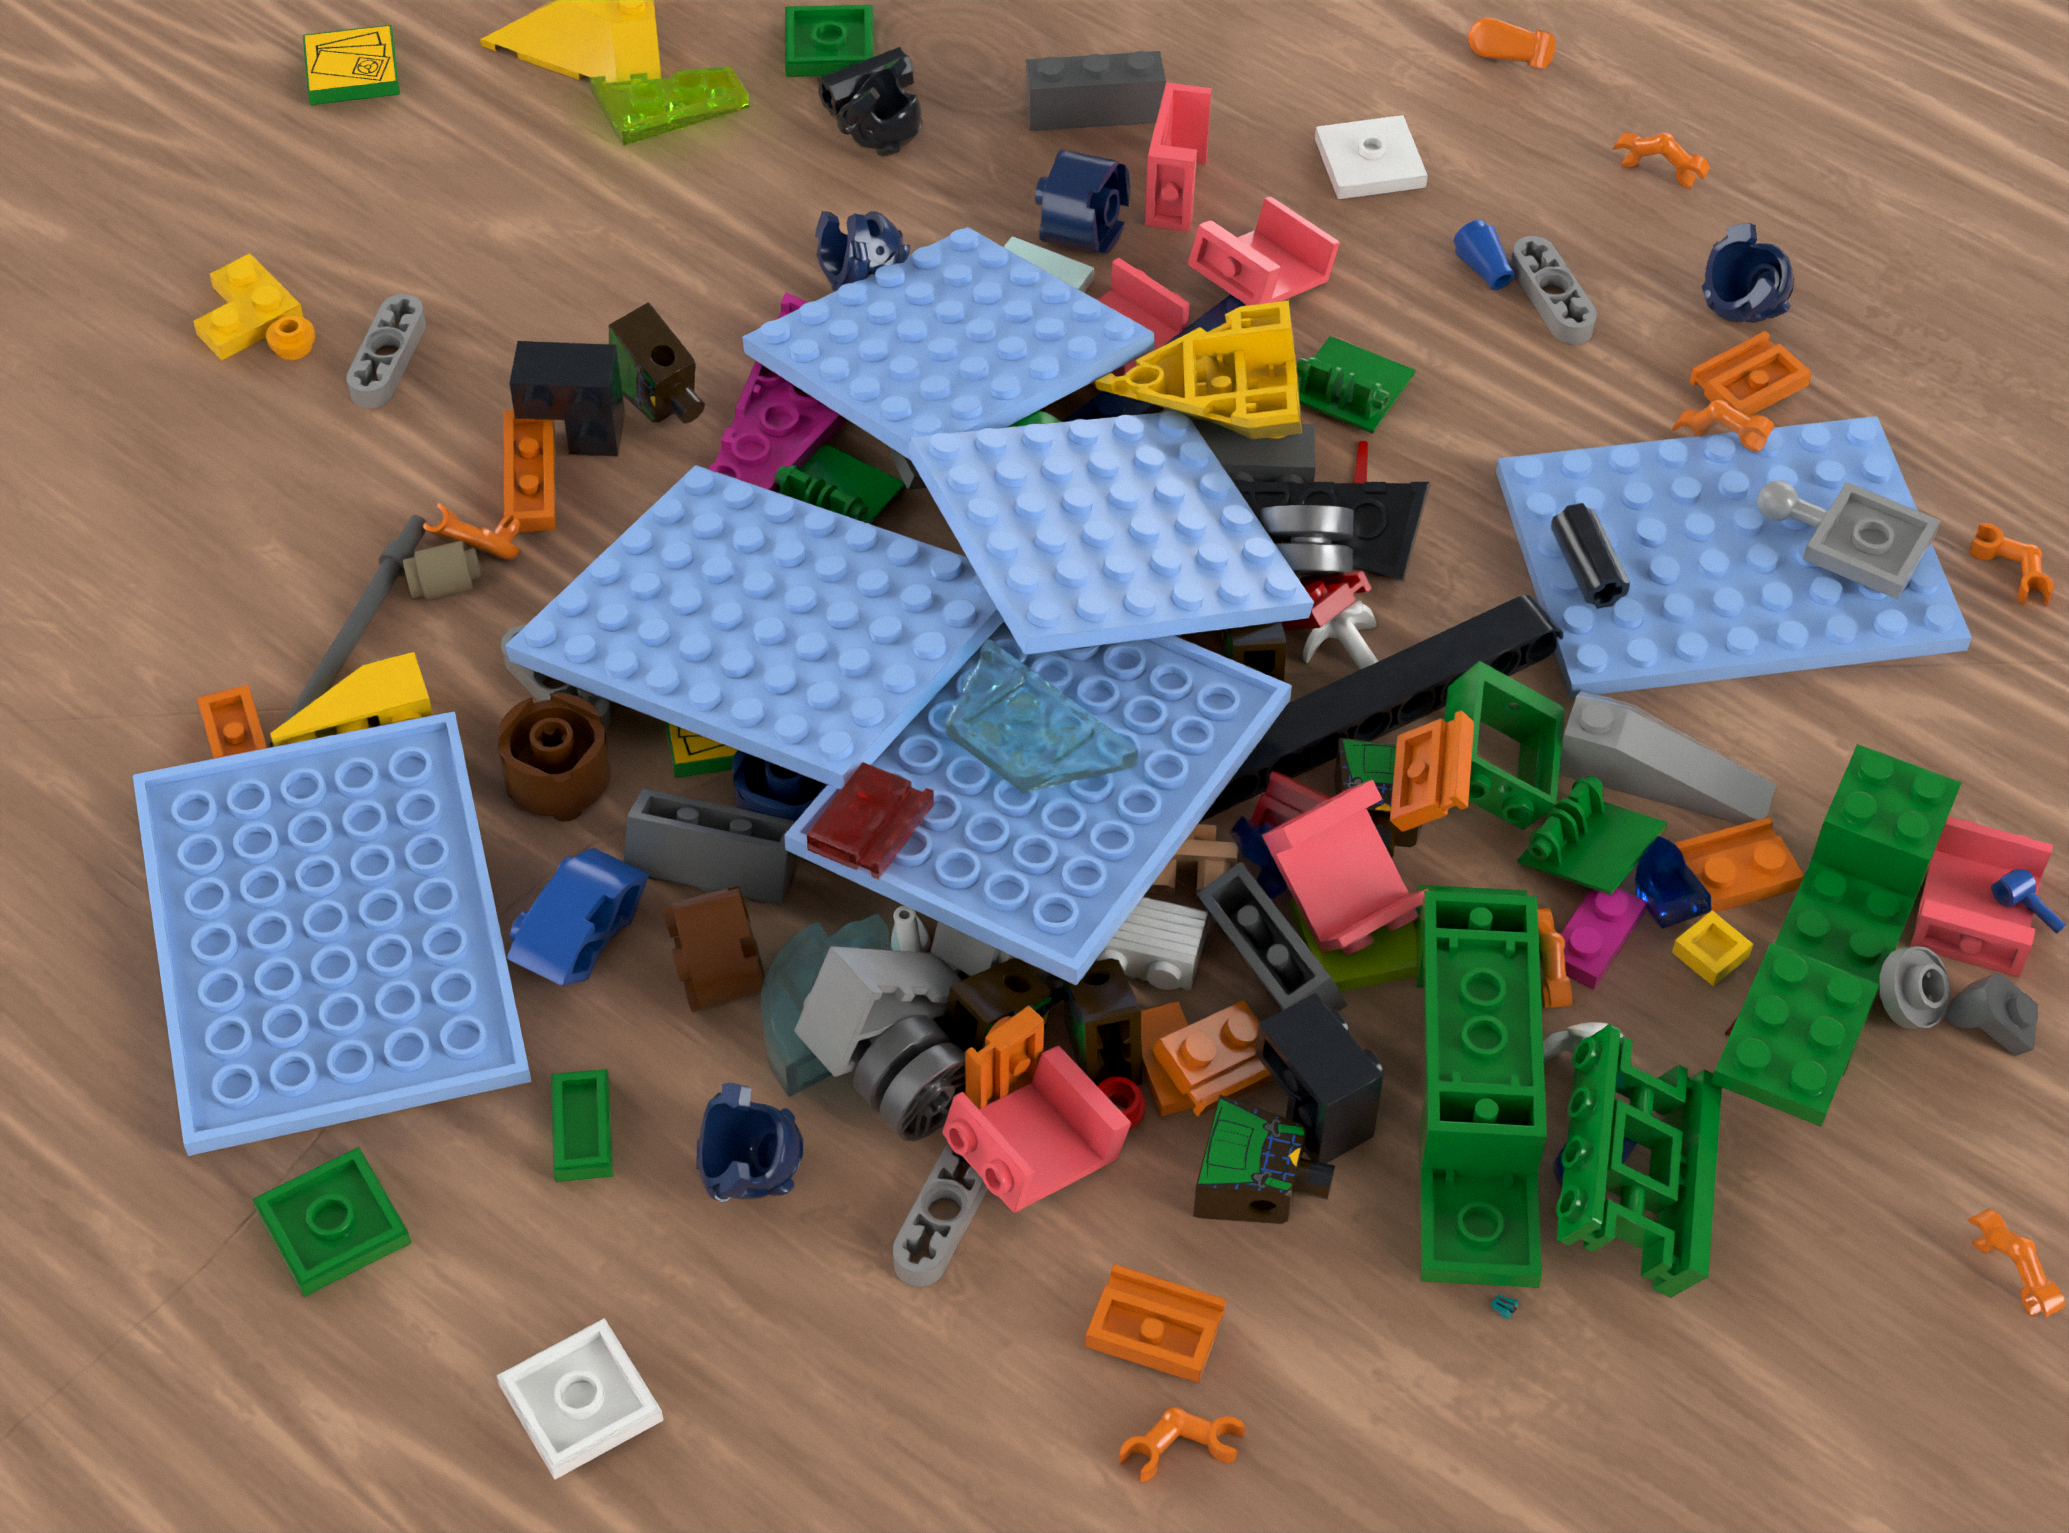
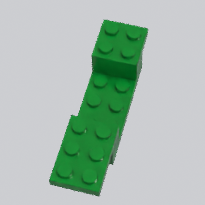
(1837, 934)
(1483, 1086)

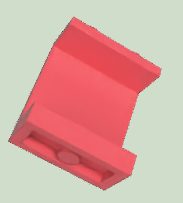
(1175, 148)
(1271, 262)
(1145, 303)
(1342, 871)
(1957, 904)
(1038, 1134)

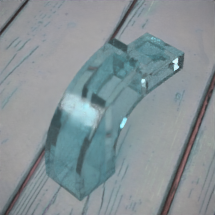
(787, 986)

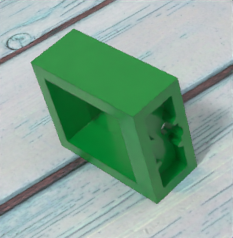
(1533, 722)

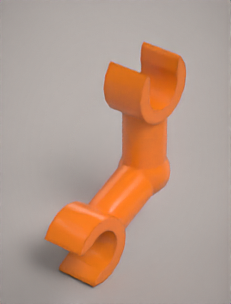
(1667, 146)
(1751, 430)
(2026, 554)
(1555, 984)
(2038, 1290)
(1177, 1423)

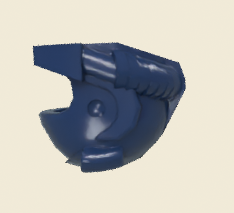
(867, 246)
(1747, 277)
(747, 1147)

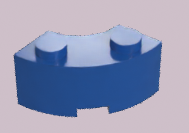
(576, 916)

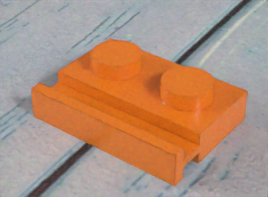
(1751, 375)
(1432, 771)
(1742, 864)
(1214, 1057)
(1006, 1060)
(1155, 1323)

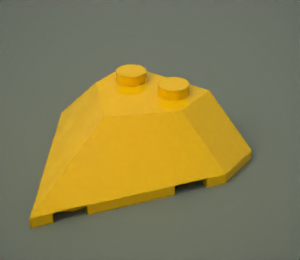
(586, 38)
(1227, 376)

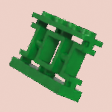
(1680, 1162)

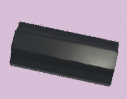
(842, 85)
(1590, 555)

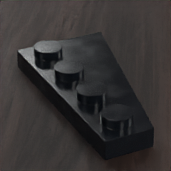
(1383, 516)

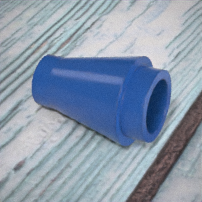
(1483, 252)

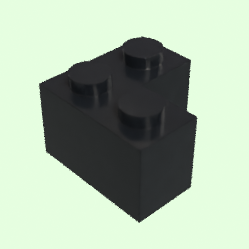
(571, 385)
(1325, 1074)

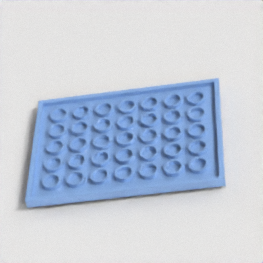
(1707, 572)
(765, 625)
(1067, 862)
(326, 933)

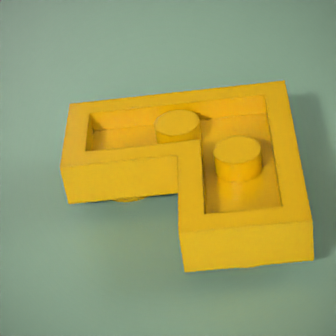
(252, 306)

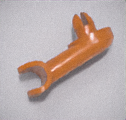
(1505, 41)
(495, 544)

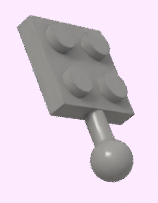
(1859, 535)

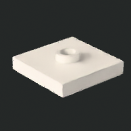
(1370, 157)
(579, 1398)

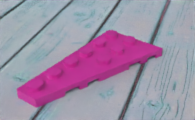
(773, 424)

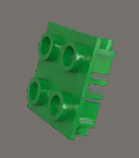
(1351, 383)
(839, 484)
(1590, 839)

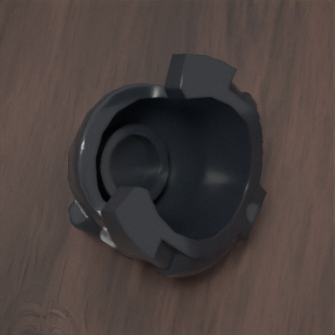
(882, 112)

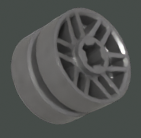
(1307, 537)
(911, 1076)

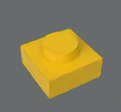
(1712, 948)

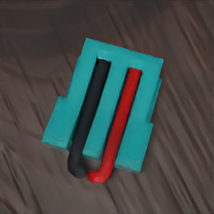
(1504, 1306)

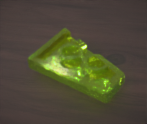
(658, 106)

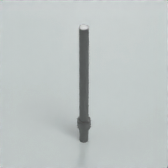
(334, 659)

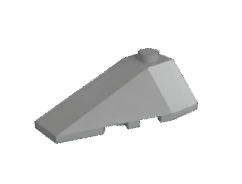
(1658, 762)

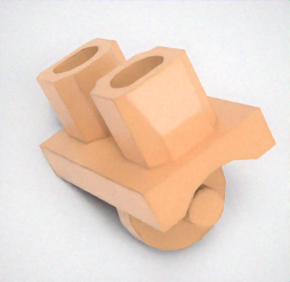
(1201, 854)

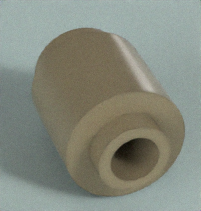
(442, 571)

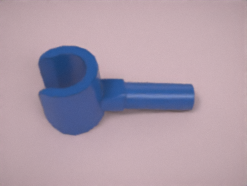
(2021, 886)

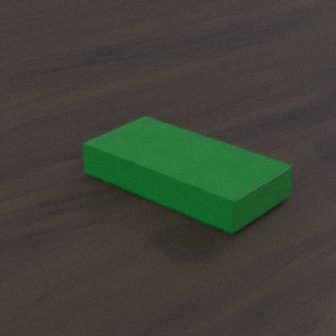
(581, 1125)

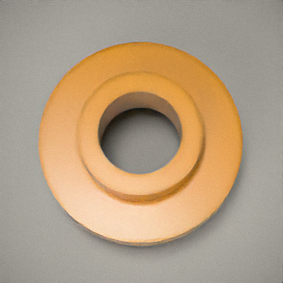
(291, 337)

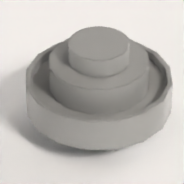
(1915, 987)

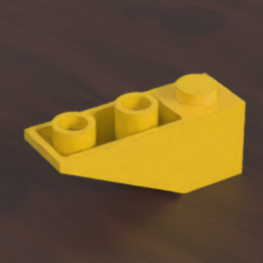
(365, 699)

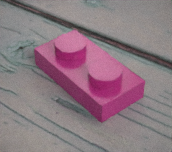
(1599, 933)

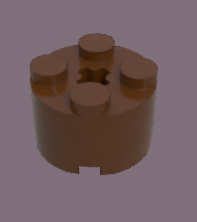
(554, 755)
(715, 948)

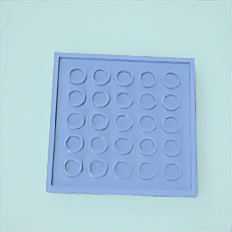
(948, 342)
(1107, 530)

